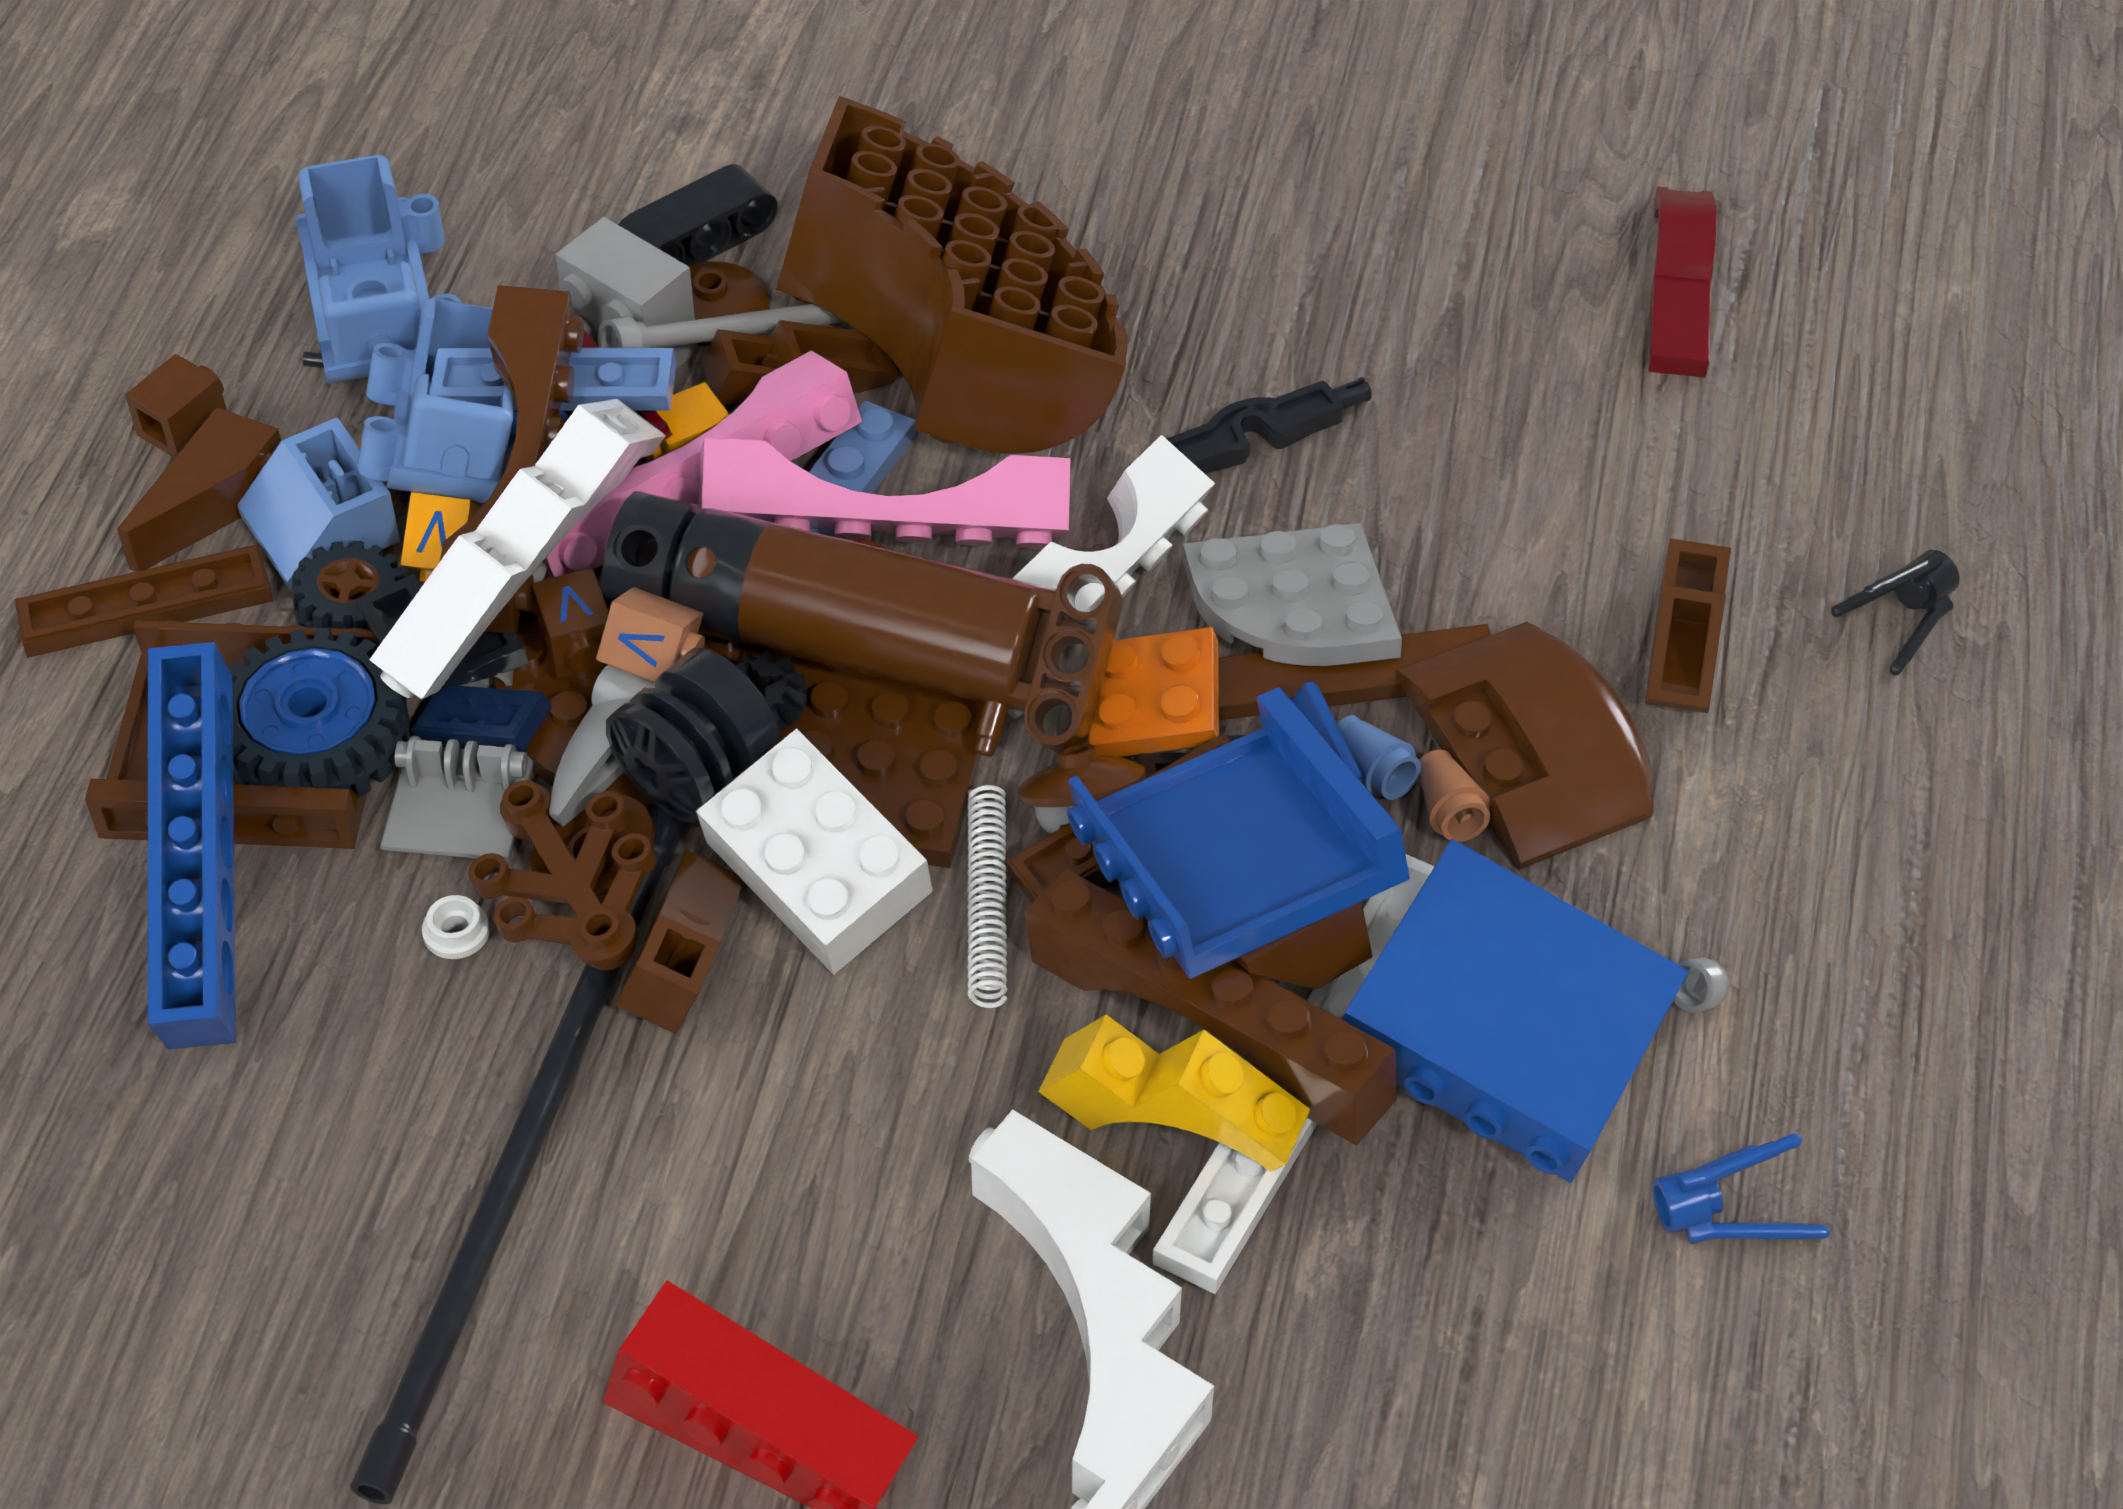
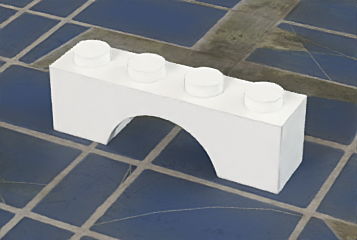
(1150, 503)

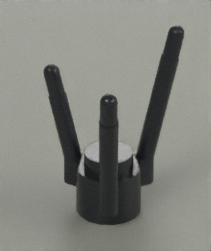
(1917, 585)

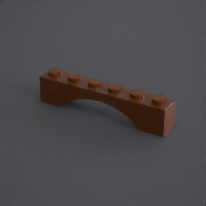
(531, 352)
(1308, 1052)

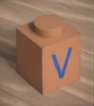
(648, 633)

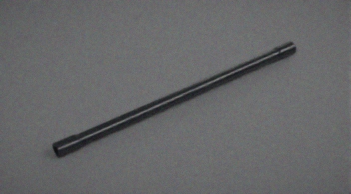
(397, 1434)

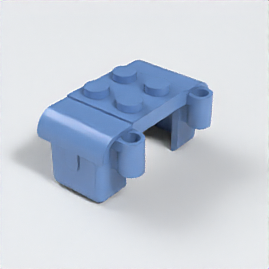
(364, 260)
(433, 440)

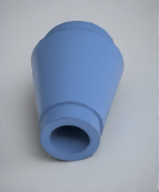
(1385, 761)

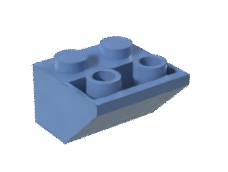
(315, 498)

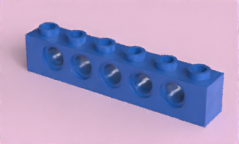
(191, 847)

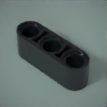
(705, 216)

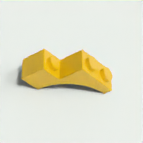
(1196, 1086)

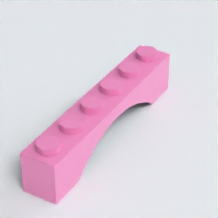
(789, 409)
(1014, 499)

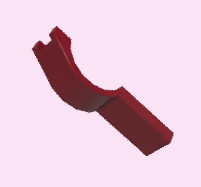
(1682, 282)

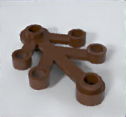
(600, 933)

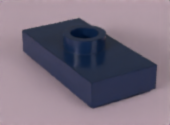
(483, 716)

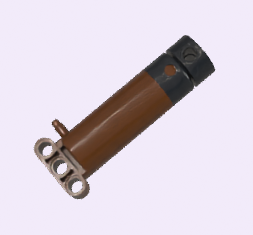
(872, 610)

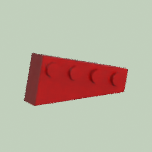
(753, 1406)

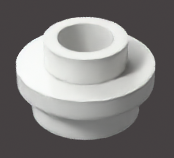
(451, 914)

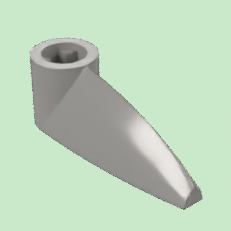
(588, 760)

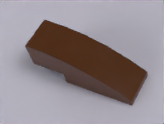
(741, 359)
(1688, 625)

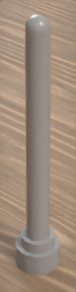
(628, 333)

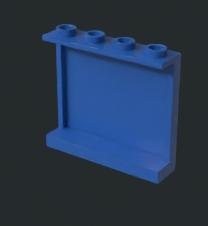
(1243, 841)
(1514, 1009)

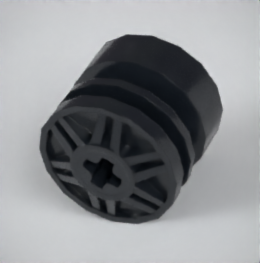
(692, 732)

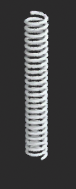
(988, 976)

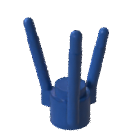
(1692, 1197)

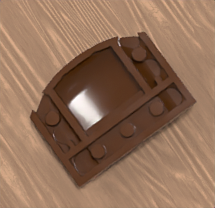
(1537, 738)

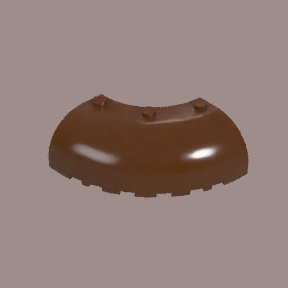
(956, 285)

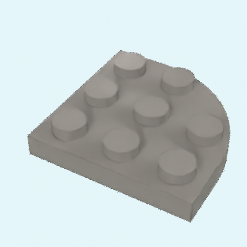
(1296, 595)

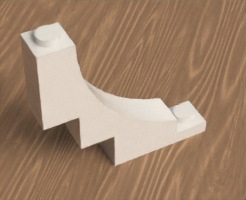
(513, 539)
(1084, 1226)

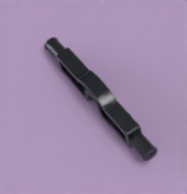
(1277, 420)

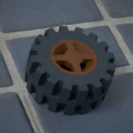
(330, 583)

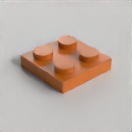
(1158, 694)

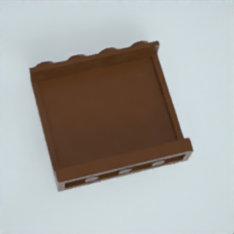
(260, 812)

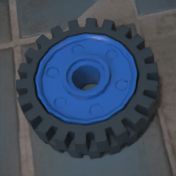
(315, 714)

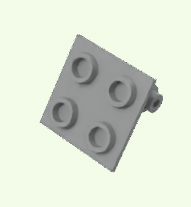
(452, 798)

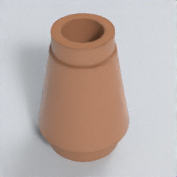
(1452, 798)

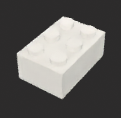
(815, 851)

